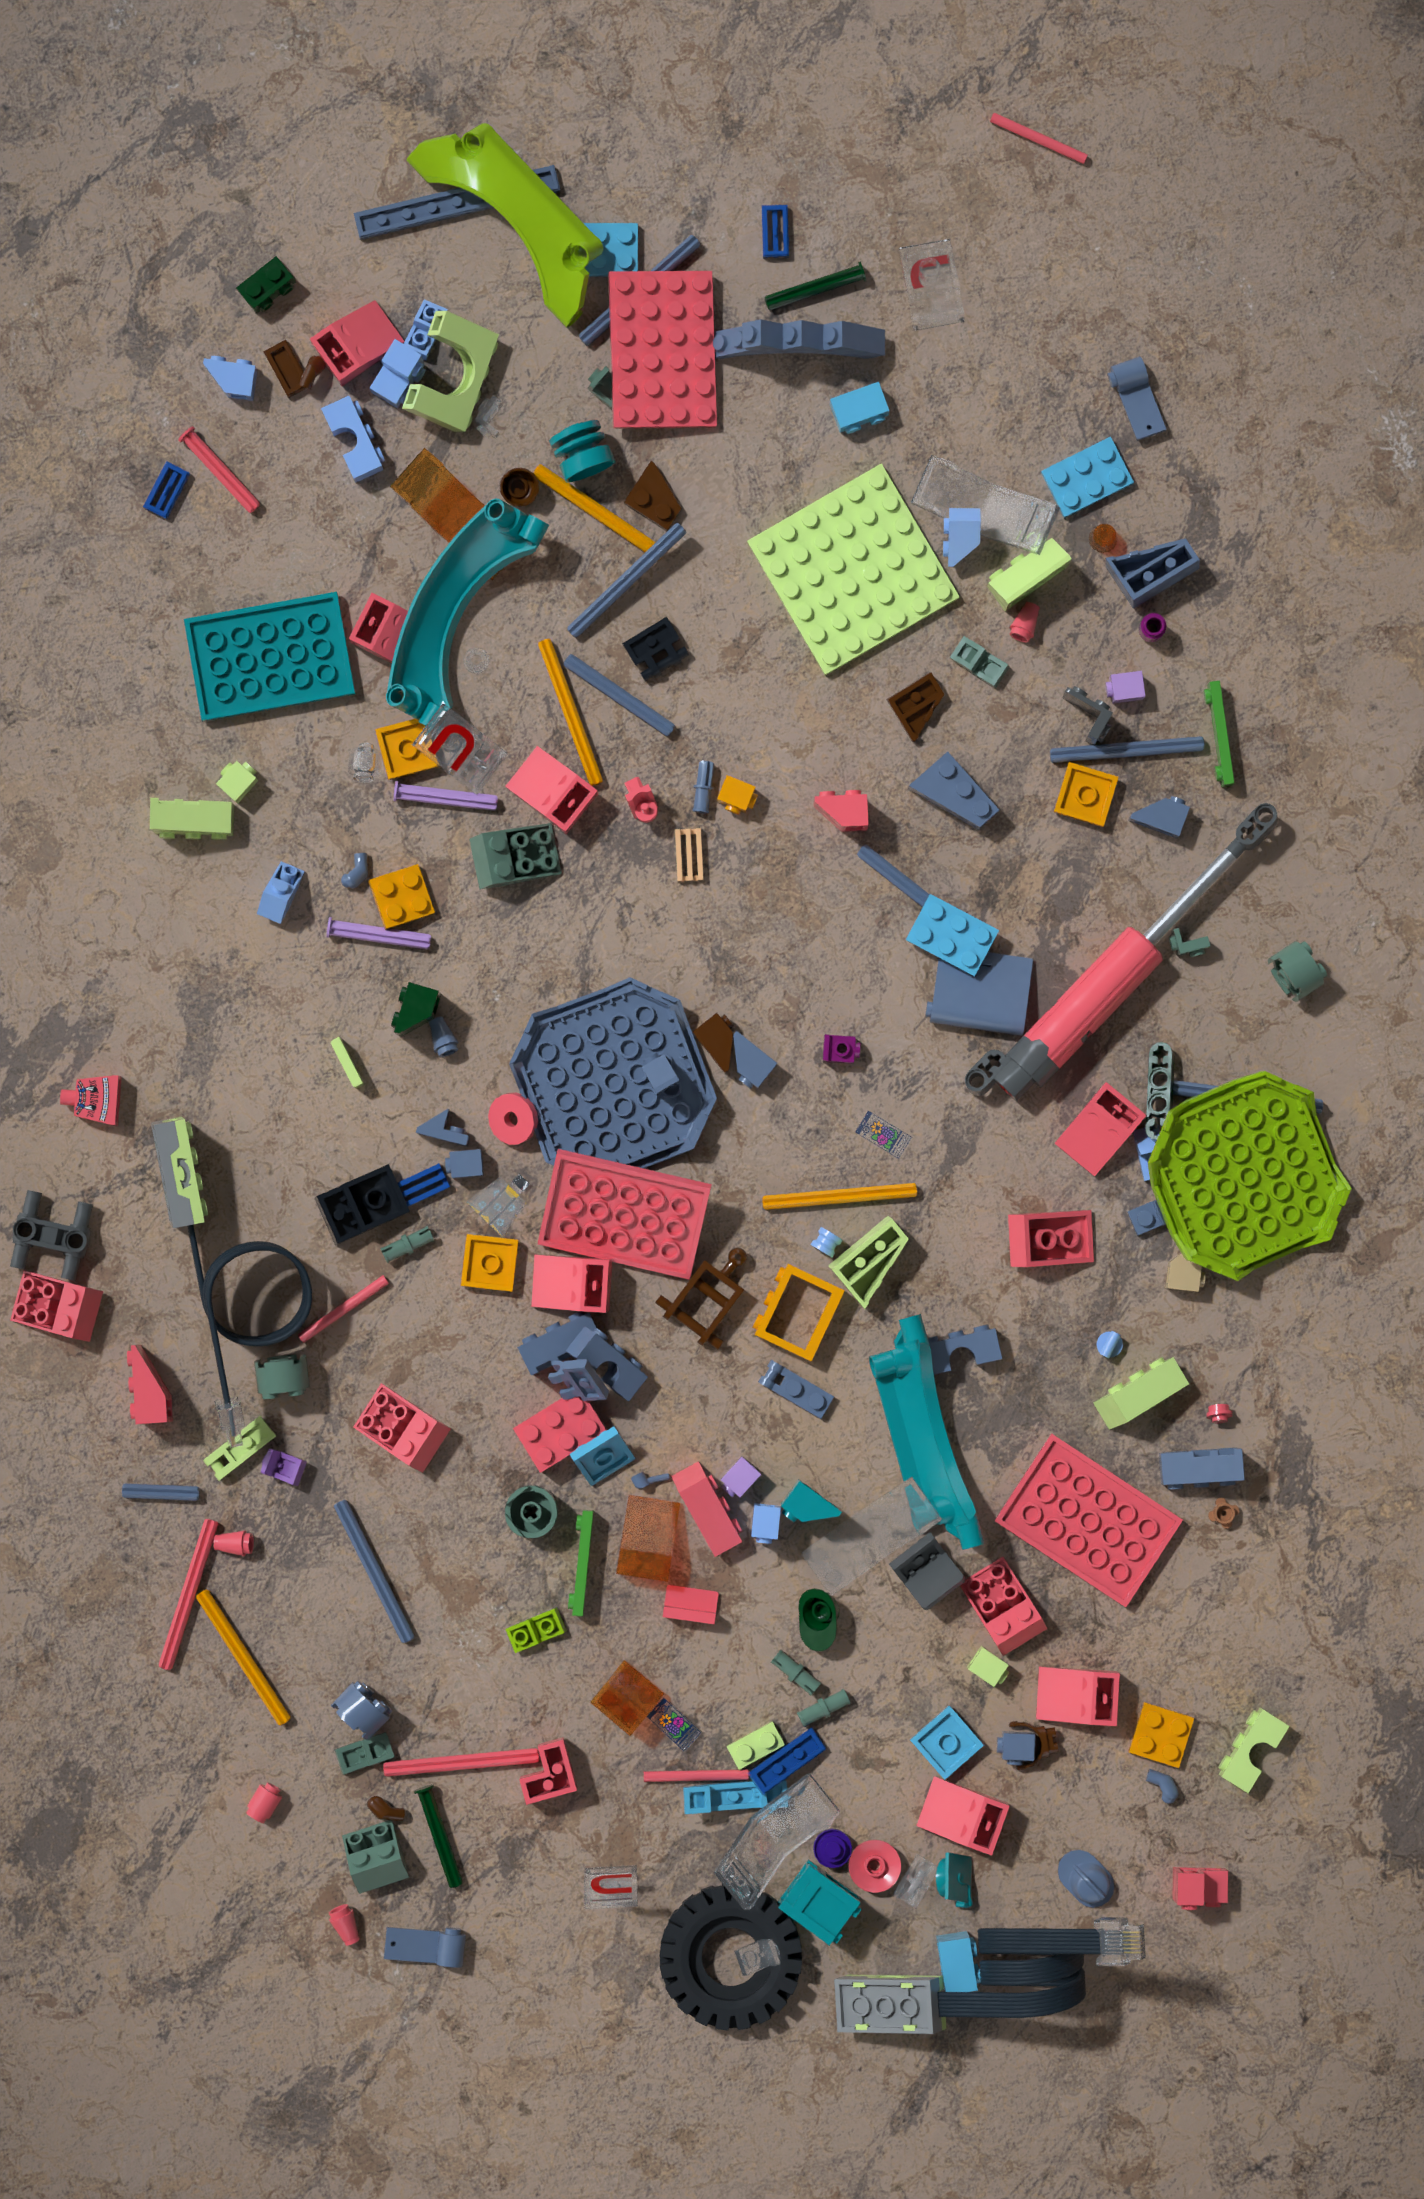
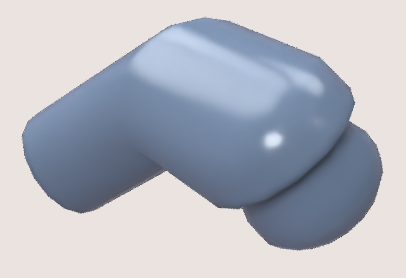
(357, 874)
(1166, 1784)

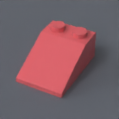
(1050, 1238)

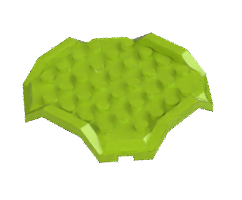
(1246, 1175)

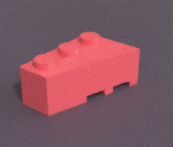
(707, 1508)

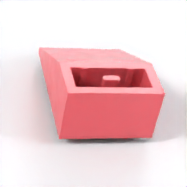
(355, 342)
(379, 627)
(552, 789)
(1100, 1129)
(572, 1283)
(56, 1306)
(151, 1395)
(402, 1428)
(1003, 1606)
(1078, 1696)
(963, 1815)

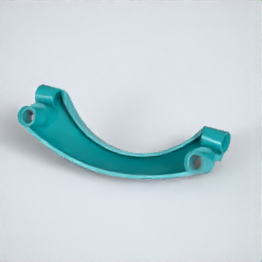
(475, 554)

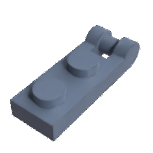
(797, 1390)

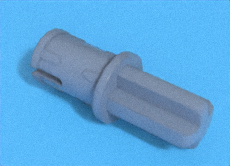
(703, 787)

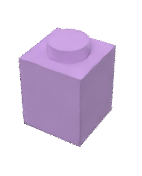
(1125, 687)
(739, 1477)

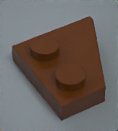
(654, 498)
(916, 704)

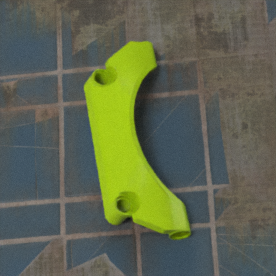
(550, 230)

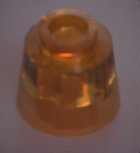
(1103, 538)

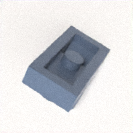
(436, 1129)
(1146, 1217)

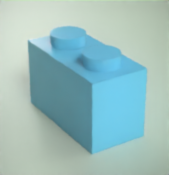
(859, 408)

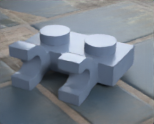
(580, 1379)

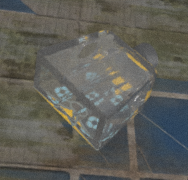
(500, 1203)

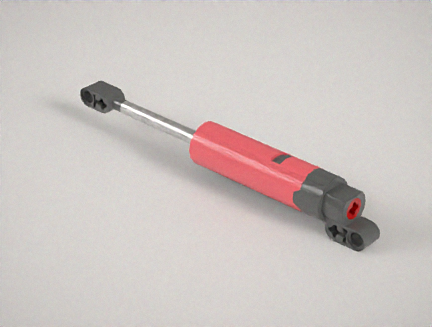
(1103, 984)

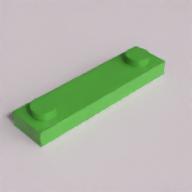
(1224, 770)
(577, 1599)

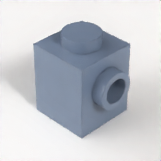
(1016, 1747)

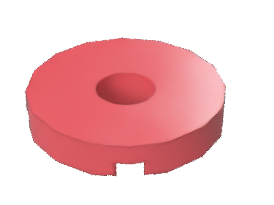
(500, 1122)

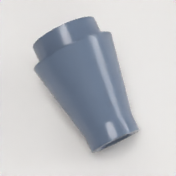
(442, 1037)

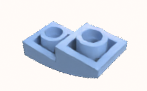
(417, 337)

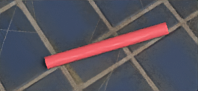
(1038, 138)
(343, 1309)
(695, 1775)

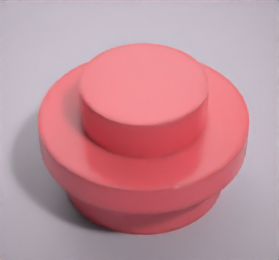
(1219, 1413)

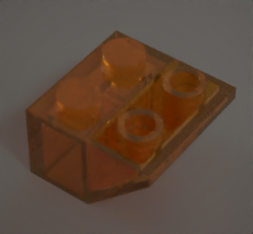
(627, 1697)

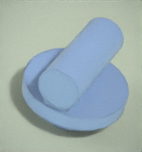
(1109, 1344)

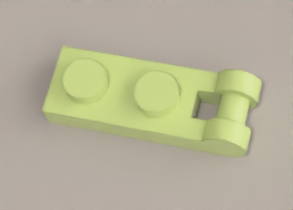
(254, 1437)

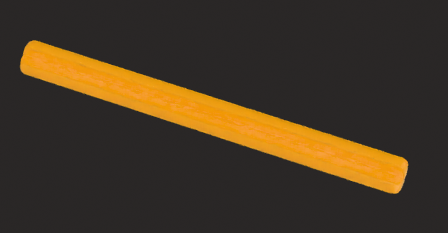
(593, 508)
(570, 712)
(839, 1196)
(243, 1657)

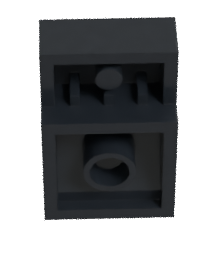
(361, 1204)

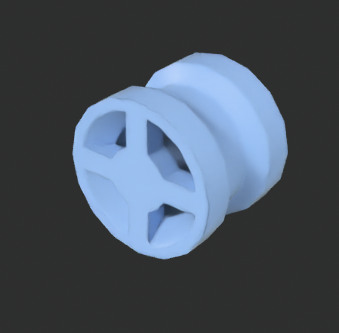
(826, 1242)

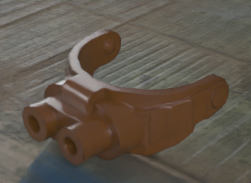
(1046, 1742)

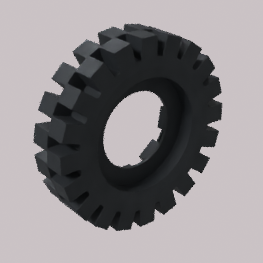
(701, 1995)

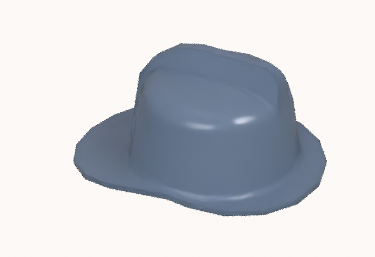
(1086, 1878)

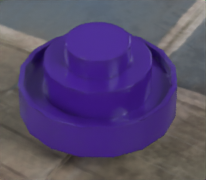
(832, 1848)

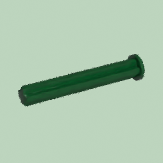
(815, 287)
(439, 1835)

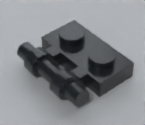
(651, 642)

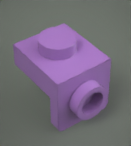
(283, 1466)

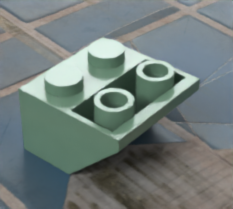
(375, 1856)

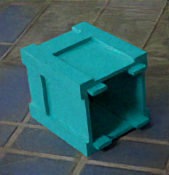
(819, 1903)

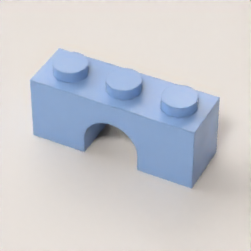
(344, 417)

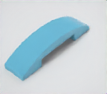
(727, 1796)

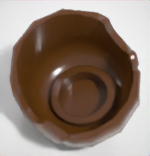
(519, 487)

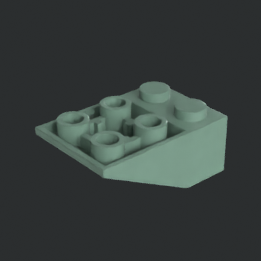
(515, 855)

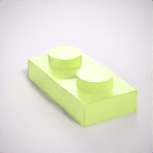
(755, 1745)

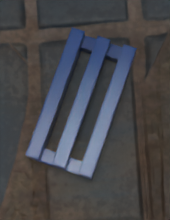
(775, 253)
(157, 509)
(441, 1176)

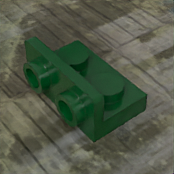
(266, 285)

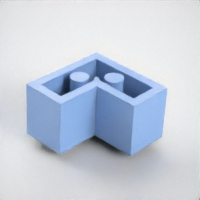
(399, 370)

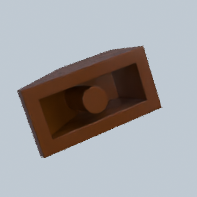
(717, 1038)

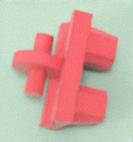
(641, 800)

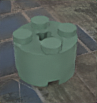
(1297, 970)
(282, 1375)
(529, 1526)

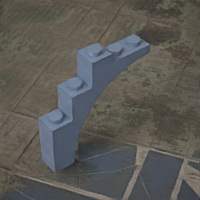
(800, 337)

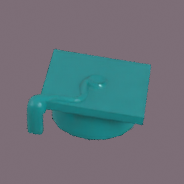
(954, 1879)

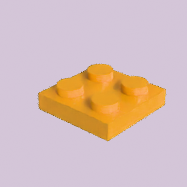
(397, 749)
(1086, 794)
(401, 896)
(489, 1262)
(1161, 1734)

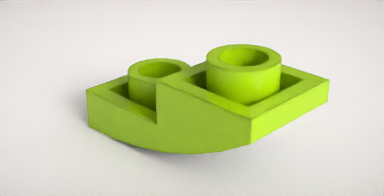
(536, 1630)

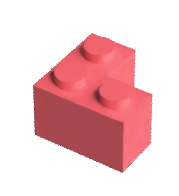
(555, 1778)
(1200, 1885)

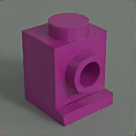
(830, 1051)

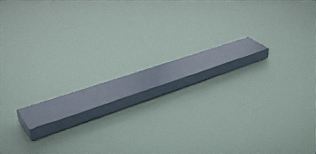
(431, 208)

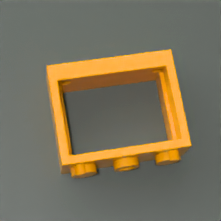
(773, 1298)

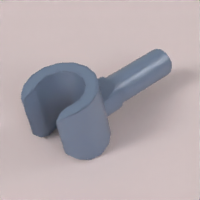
(641, 1481)

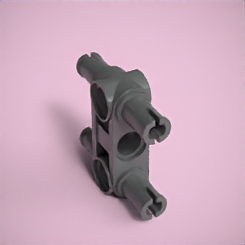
(51, 1235)

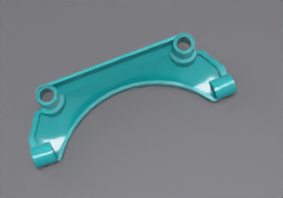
(918, 1430)

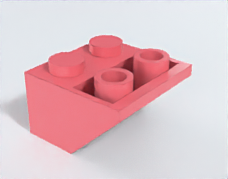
(845, 811)

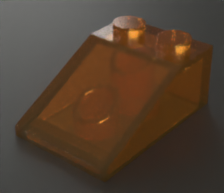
(648, 1538)

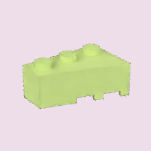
(191, 818)
(869, 1259)
(1141, 1392)

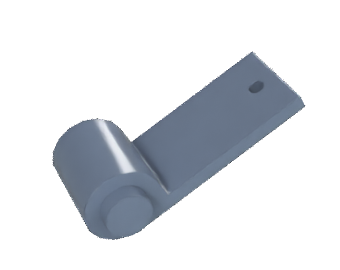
(1137, 398)
(428, 1946)

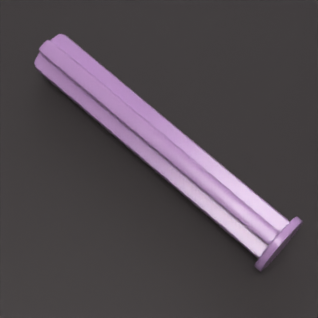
(444, 797)
(378, 934)

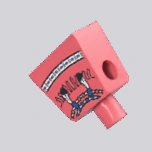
(95, 1099)

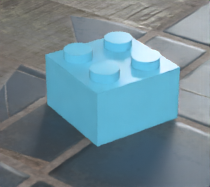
(957, 1963)

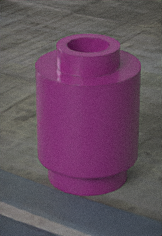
(1155, 620)

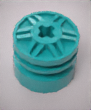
(583, 455)

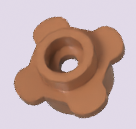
(1222, 1505)

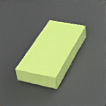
(347, 1062)

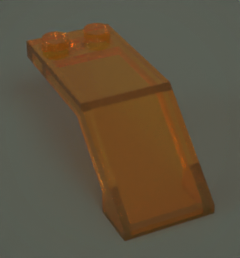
(437, 496)

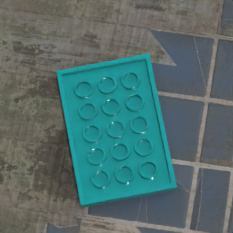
(269, 656)

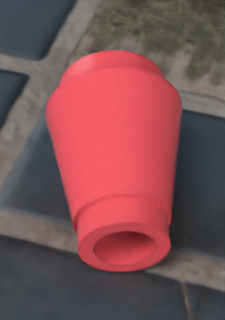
(1025, 623)
(235, 1543)
(344, 1923)

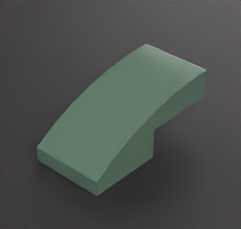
(979, 662)
(364, 1753)

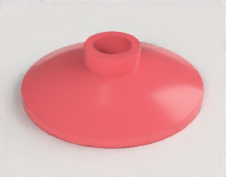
(878, 1879)

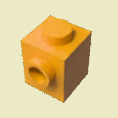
(737, 795)

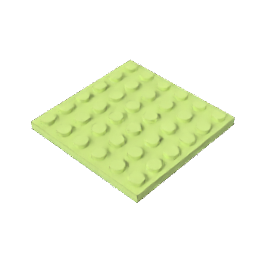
(853, 569)

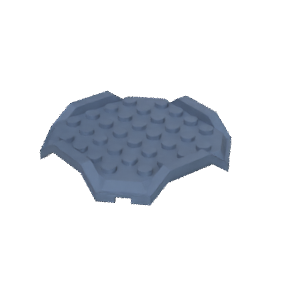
(588, 1081)

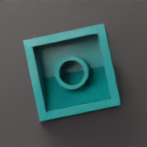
(807, 1504)

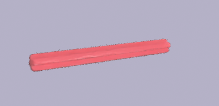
(188, 1594)
(461, 1762)

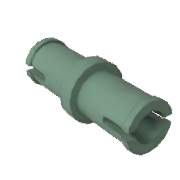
(407, 1244)
(795, 1672)
(823, 1708)

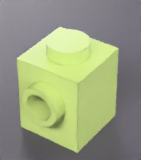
(237, 780)

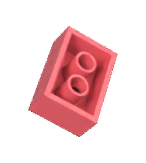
(559, 1431)

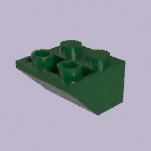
(417, 1008)

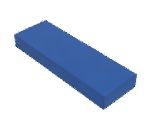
(786, 1761)

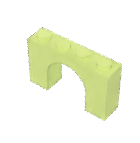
(475, 348)

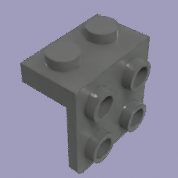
(1097, 709)
(927, 1571)

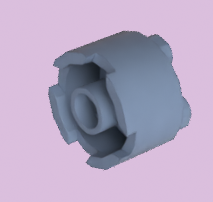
(361, 1710)

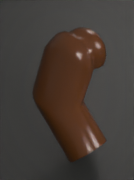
(312, 370)
(383, 1811)

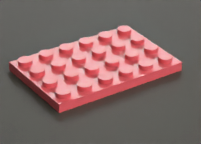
(662, 349)
(624, 1214)
(1088, 1520)

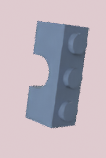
(981, 1343)
(622, 1374)

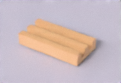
(688, 832)

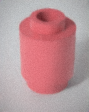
(264, 1802)

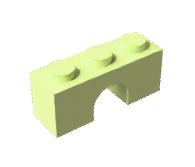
(1238, 1767)

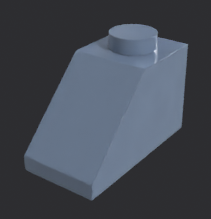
(1163, 816)
(751, 1062)
(659, 1073)

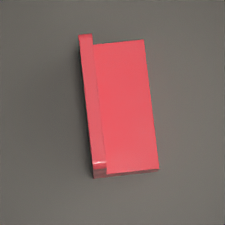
(690, 1604)

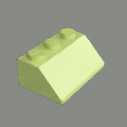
(1027, 574)

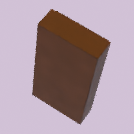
(285, 367)

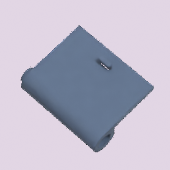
(989, 1001)

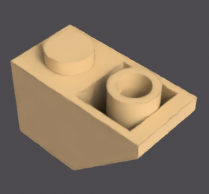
(1184, 1275)

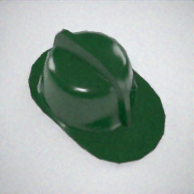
(818, 1619)

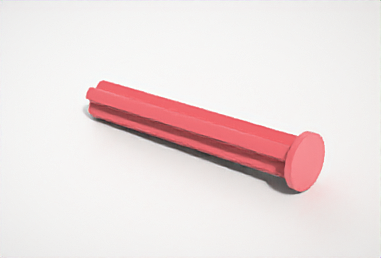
(219, 469)

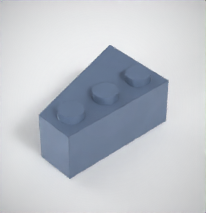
(1152, 570)
(955, 791)
(543, 1350)
(1201, 1467)

